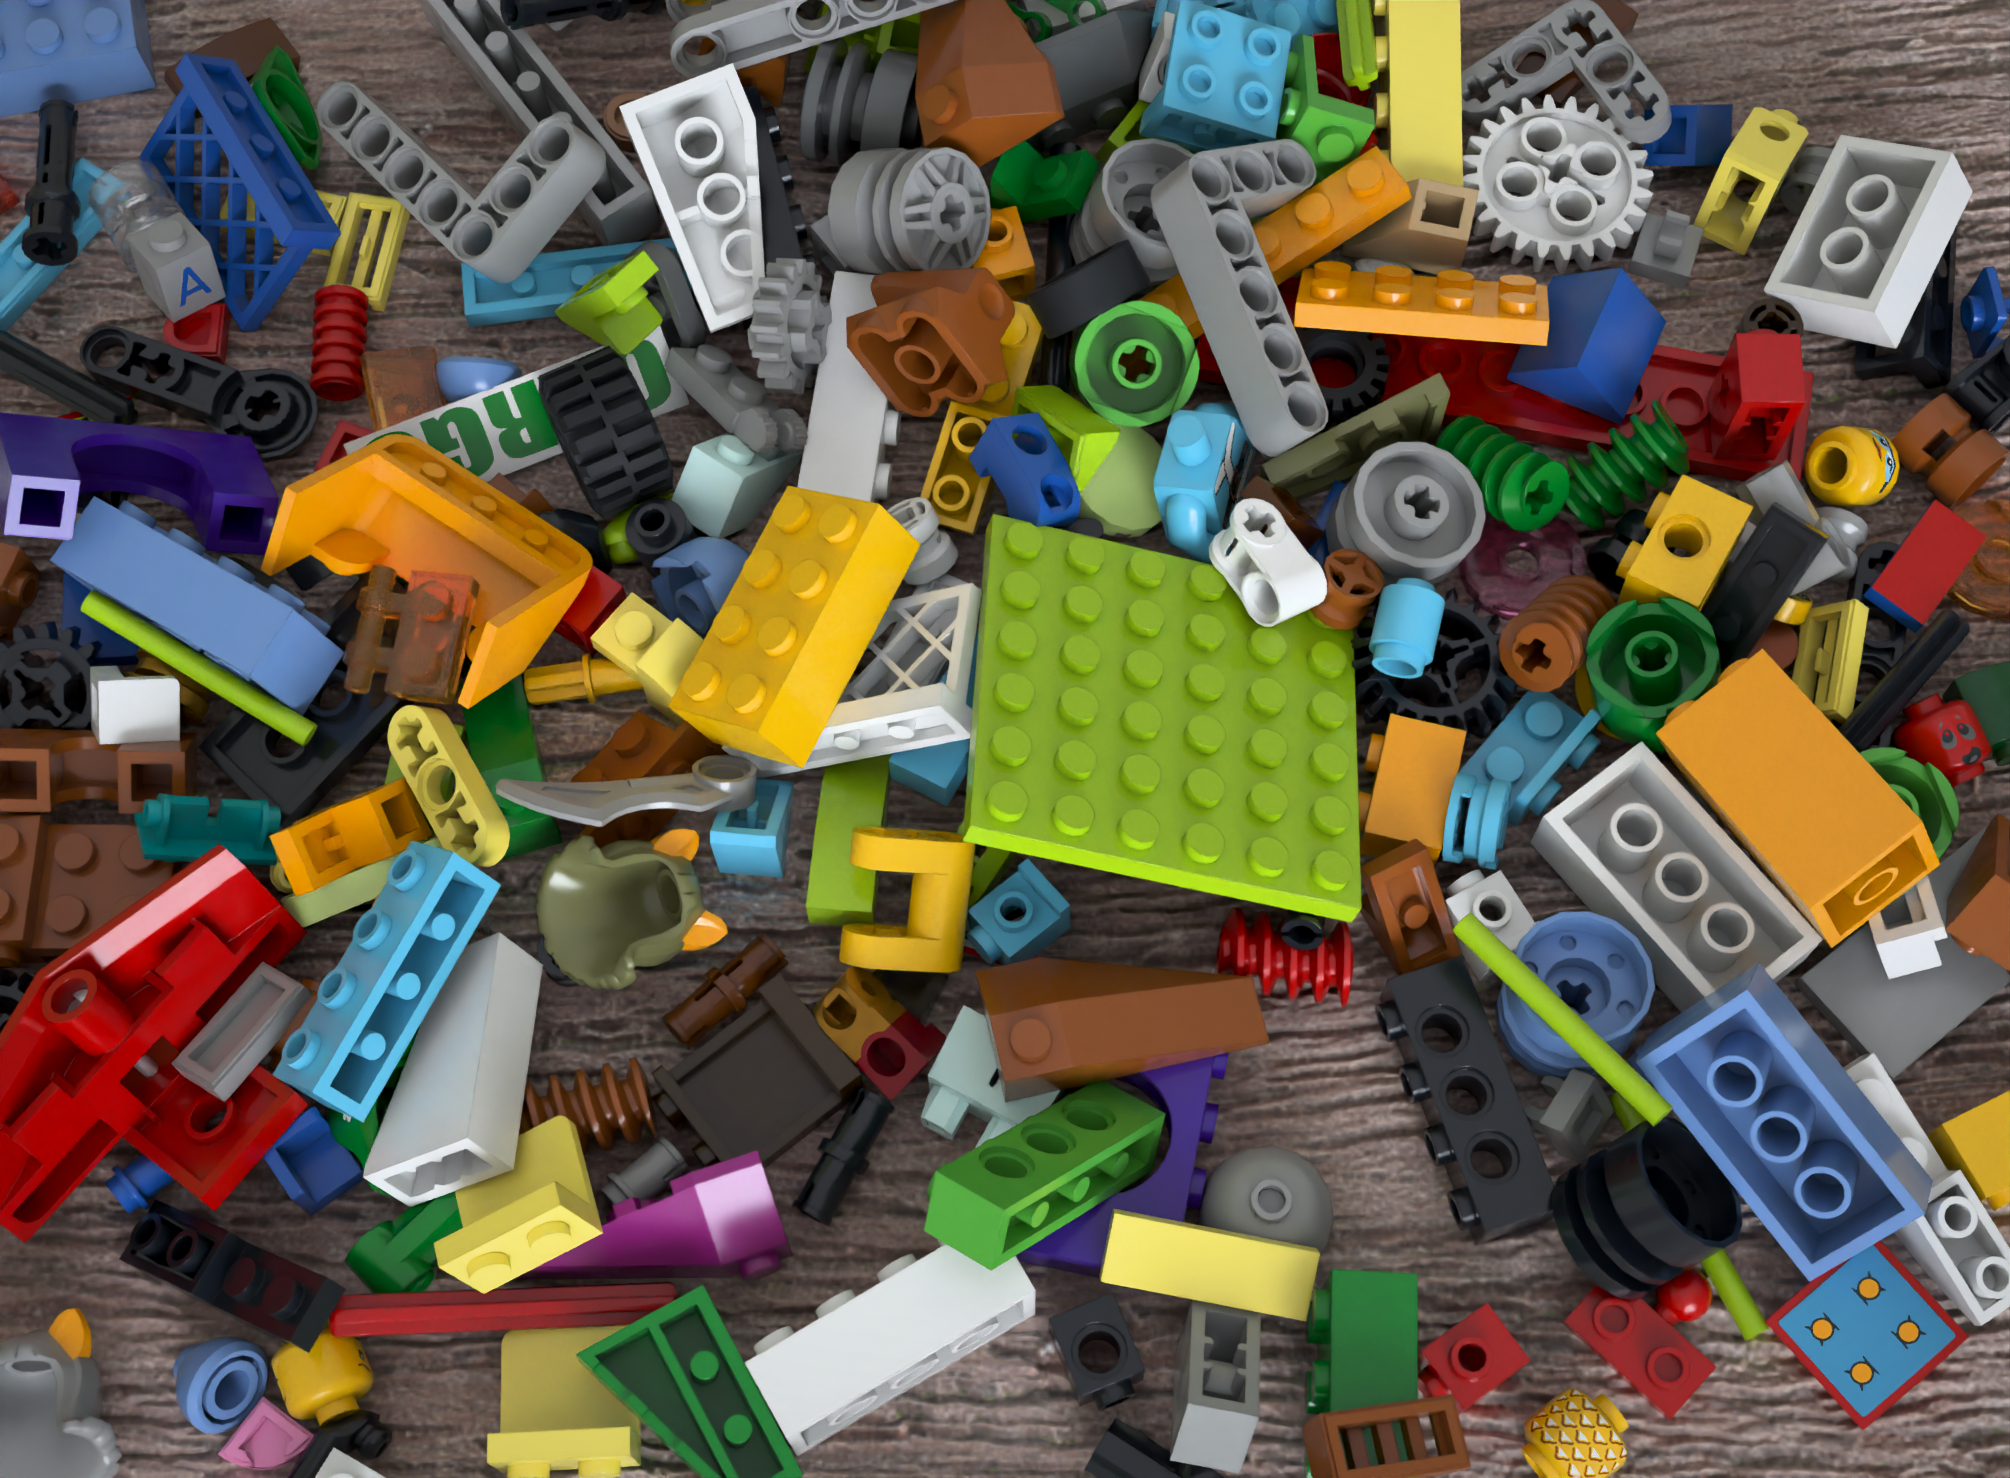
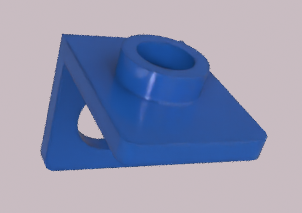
(1984, 312)

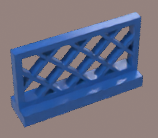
(257, 163)

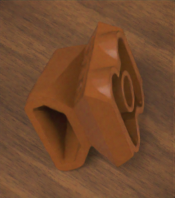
(932, 336)

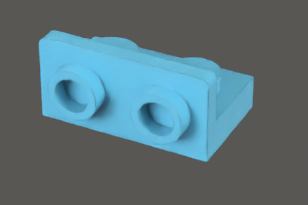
(1533, 750)

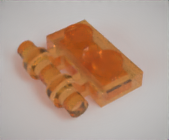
(429, 639)

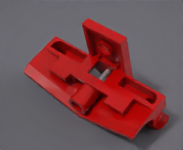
(107, 1019)

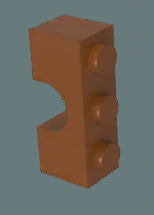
(66, 765)

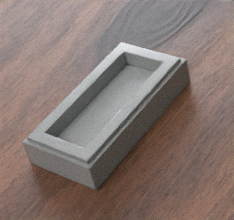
(242, 1031)

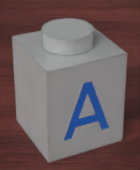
(176, 266)

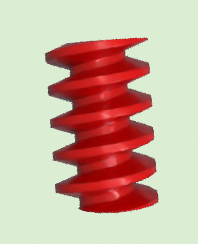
(1266, 955)

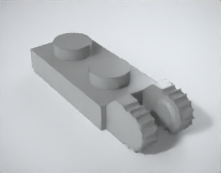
(735, 399)

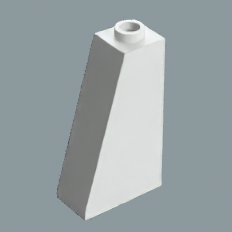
(463, 1079)

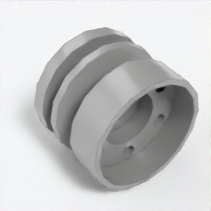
(1122, 208)
(909, 210)

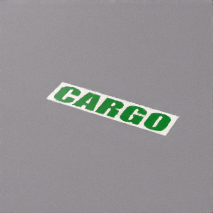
(508, 424)

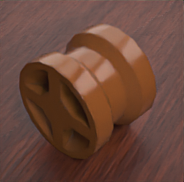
(1351, 587)

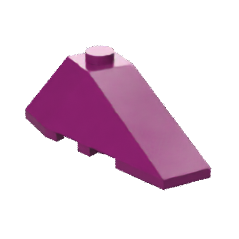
(710, 1227)

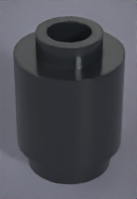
(656, 529)

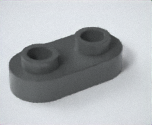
(670, 295)

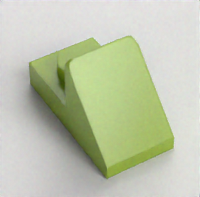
(615, 305)

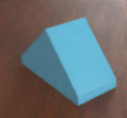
(755, 837)

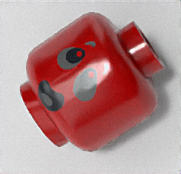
(1944, 736)

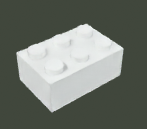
(1870, 239)

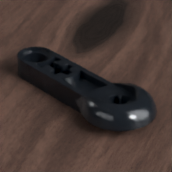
(209, 390)

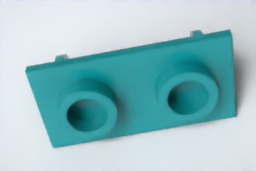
(180, 829)

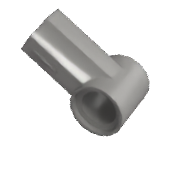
(1782, 486)

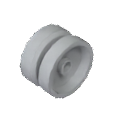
(1409, 512)

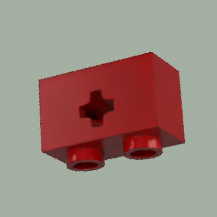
(1756, 395)

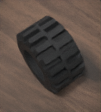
(606, 431)

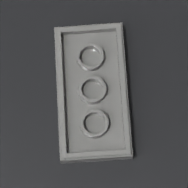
(1910, 1012)

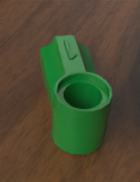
(402, 1252)

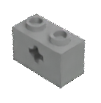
(1216, 1386)

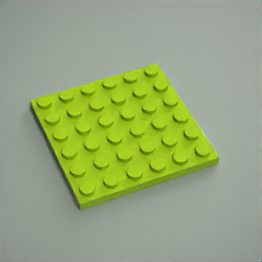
(1159, 727)

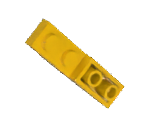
(952, 481)

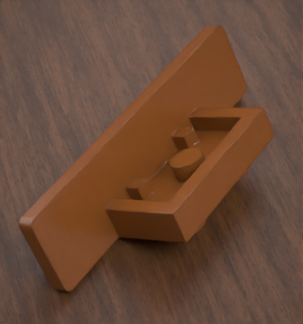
(638, 751)

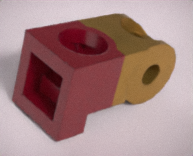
(877, 1031)

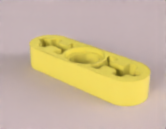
(471, 795)

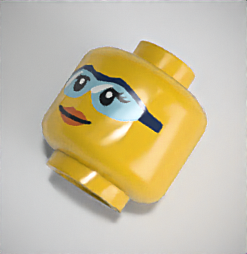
(1851, 466)

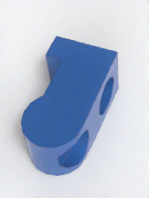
(1028, 470)

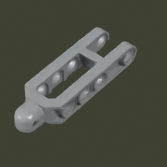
(766, 29)

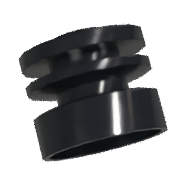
(1645, 1209)

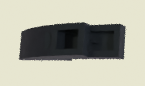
(232, 1275)

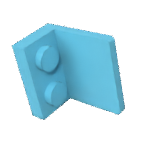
(1219, 81)

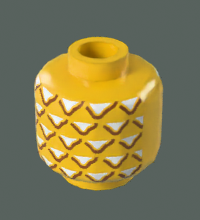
(1575, 1437)

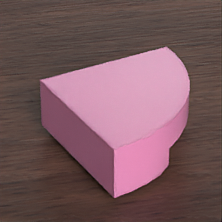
(267, 1439)

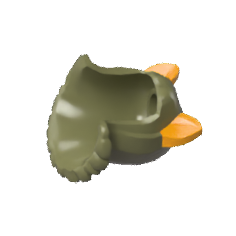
(623, 907)

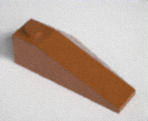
(1095, 1021)

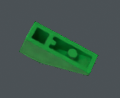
(507, 747)

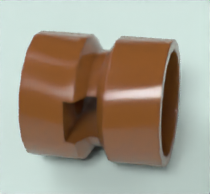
(1964, 466)

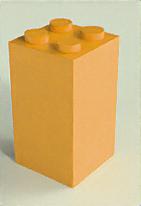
(1798, 797)

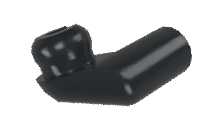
(584, 530)
(355, 1431)

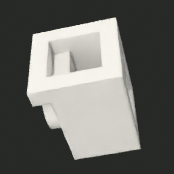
(1475, 891)
(1908, 931)

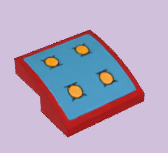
(1867, 1332)

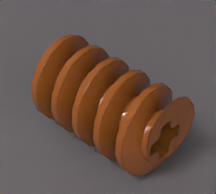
(1552, 633)
(597, 1107)

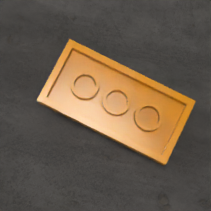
(1424, 306)

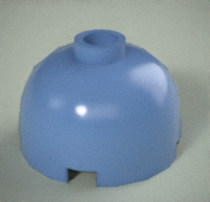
(697, 580)

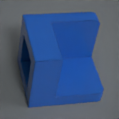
(1695, 137)
(312, 1163)

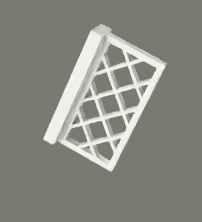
(906, 714)

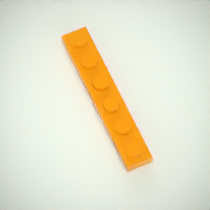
(1302, 231)

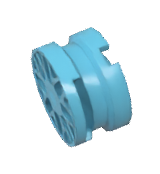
(1484, 824)

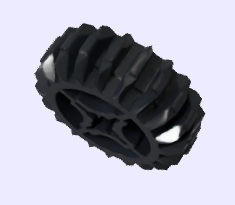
(1472, 648)

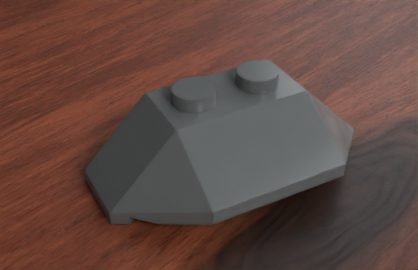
(1096, 73)

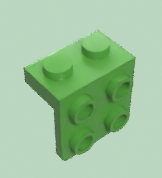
(1323, 125)

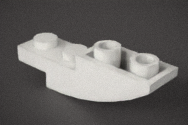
(1956, 1235)

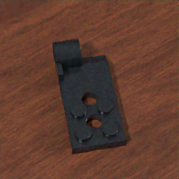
(297, 783)

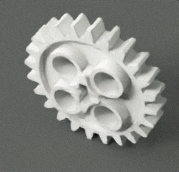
(1556, 184)

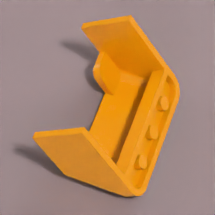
(427, 513)

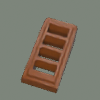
(1327, 1454)

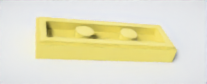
(1209, 1265)

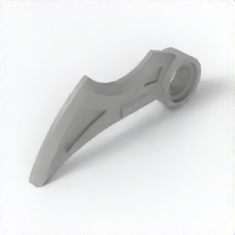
(715, 784)

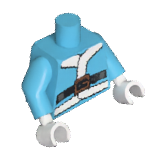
(1201, 475)

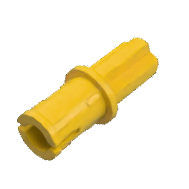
(577, 681)

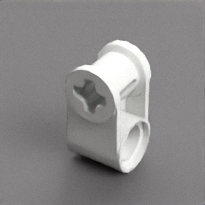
(1268, 570)

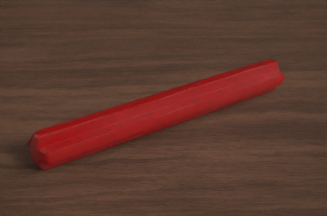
(498, 1309)

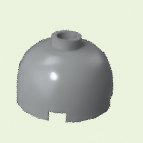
(1270, 1197)

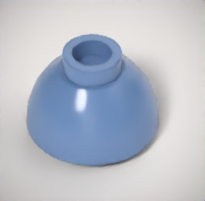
(467, 376)
(220, 1382)

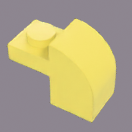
(649, 649)

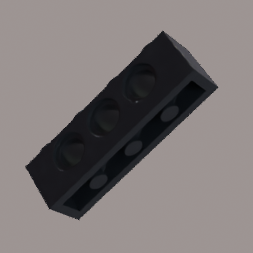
(1447, 1000)

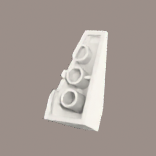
(705, 178)

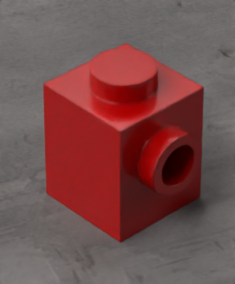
(1470, 1359)

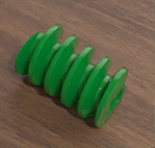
(1626, 467)
(1514, 479)

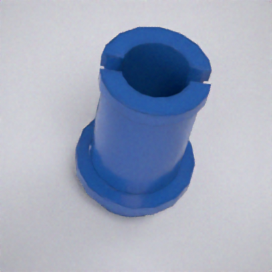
(137, 1183)

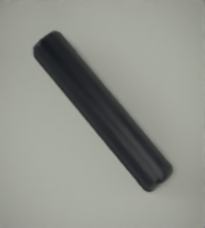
(64, 382)
(1904, 680)

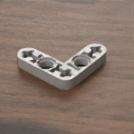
(1564, 54)

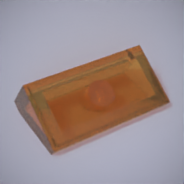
(400, 384)

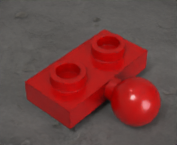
(1642, 1340)

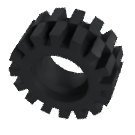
(1362, 355)

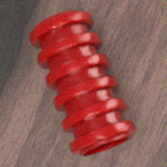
(338, 342)

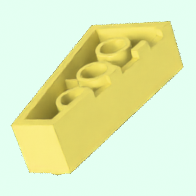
(1420, 88)

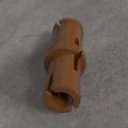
(725, 991)

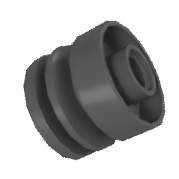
(853, 105)

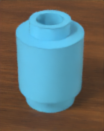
(1406, 628)

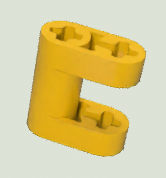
(936, 907)

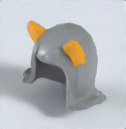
(54, 1405)

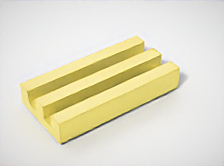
(389, 252)
(1838, 660)

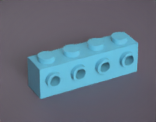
(386, 979)

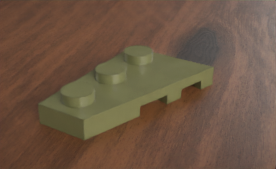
(1342, 450)

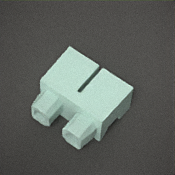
(965, 1081)

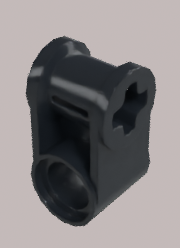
(1985, 389)

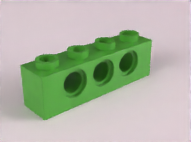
(1042, 1173)

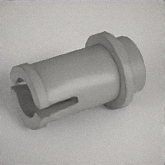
(646, 1175)

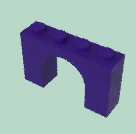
(201, 473)
(1177, 1184)

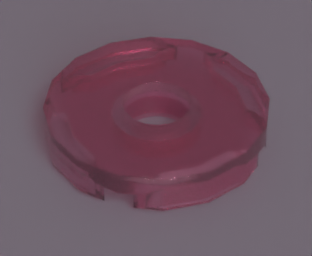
(1506, 590)

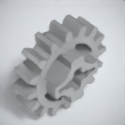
(789, 325)

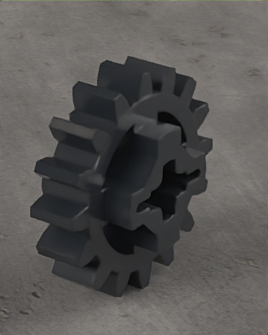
(28, 671)

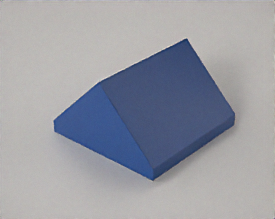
(1595, 343)

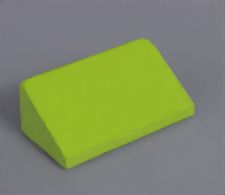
(1076, 429)

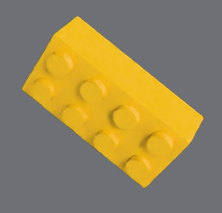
(795, 625)

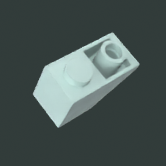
(729, 484)

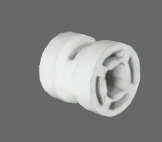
(937, 549)

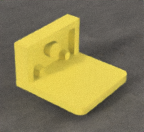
(524, 1213)
(558, 1411)

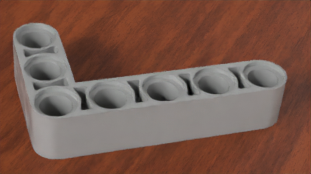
(1207, 226)
(489, 230)

